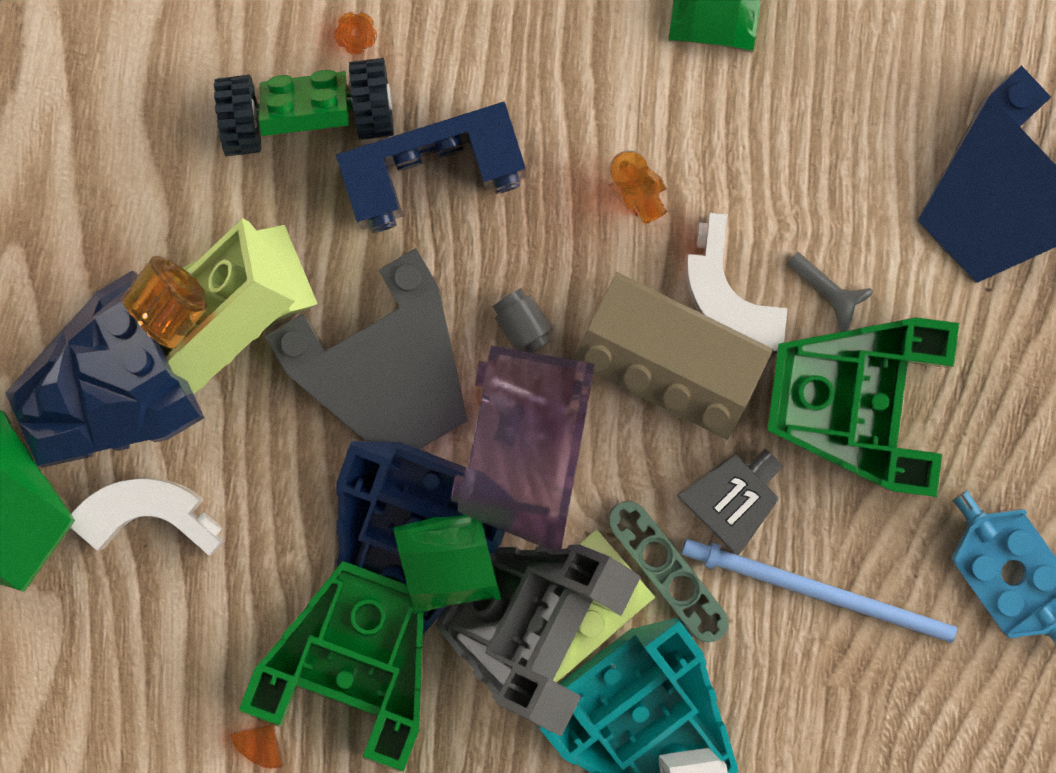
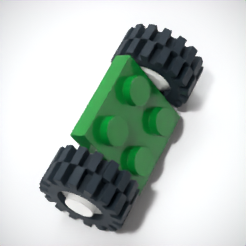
(303, 105)

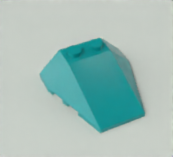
(643, 701)

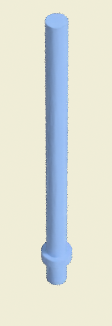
(714, 556)

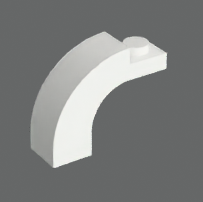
(717, 299)
(114, 506)

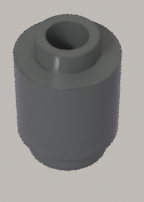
(522, 321)

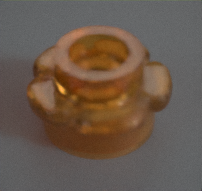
(358, 43)

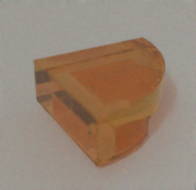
(259, 746)

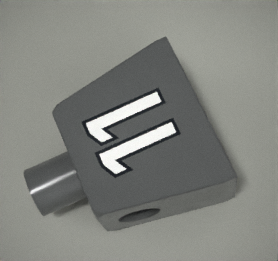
(734, 498)

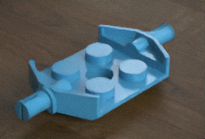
(983, 550)

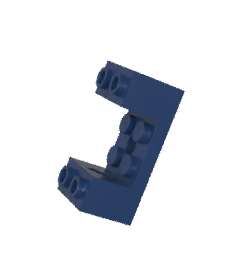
(368, 175)

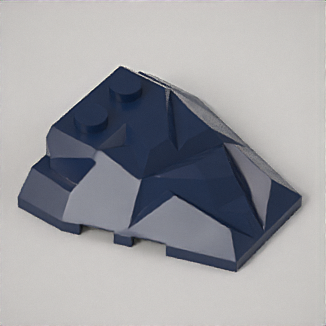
(100, 386)

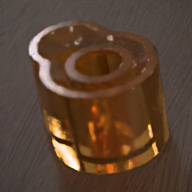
(165, 301)

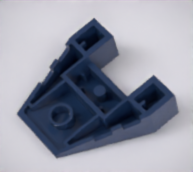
(998, 188)

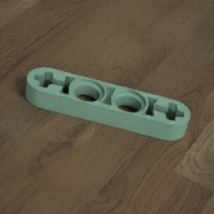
(673, 567)

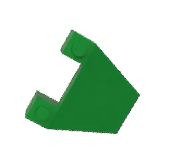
(846, 396)
(354, 647)

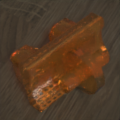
(637, 186)

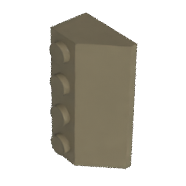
(673, 355)

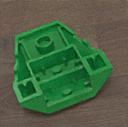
(30, 512)

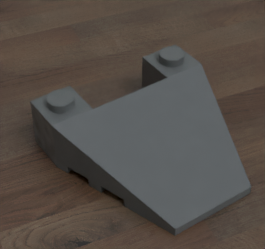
(392, 376)
(526, 634)

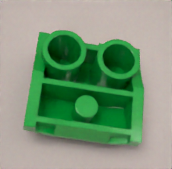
(715, 22)
(446, 562)

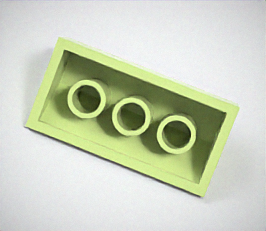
(244, 295)

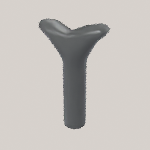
(841, 300)

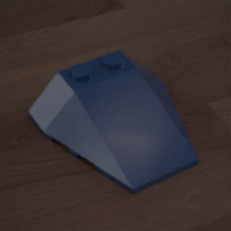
(388, 488)

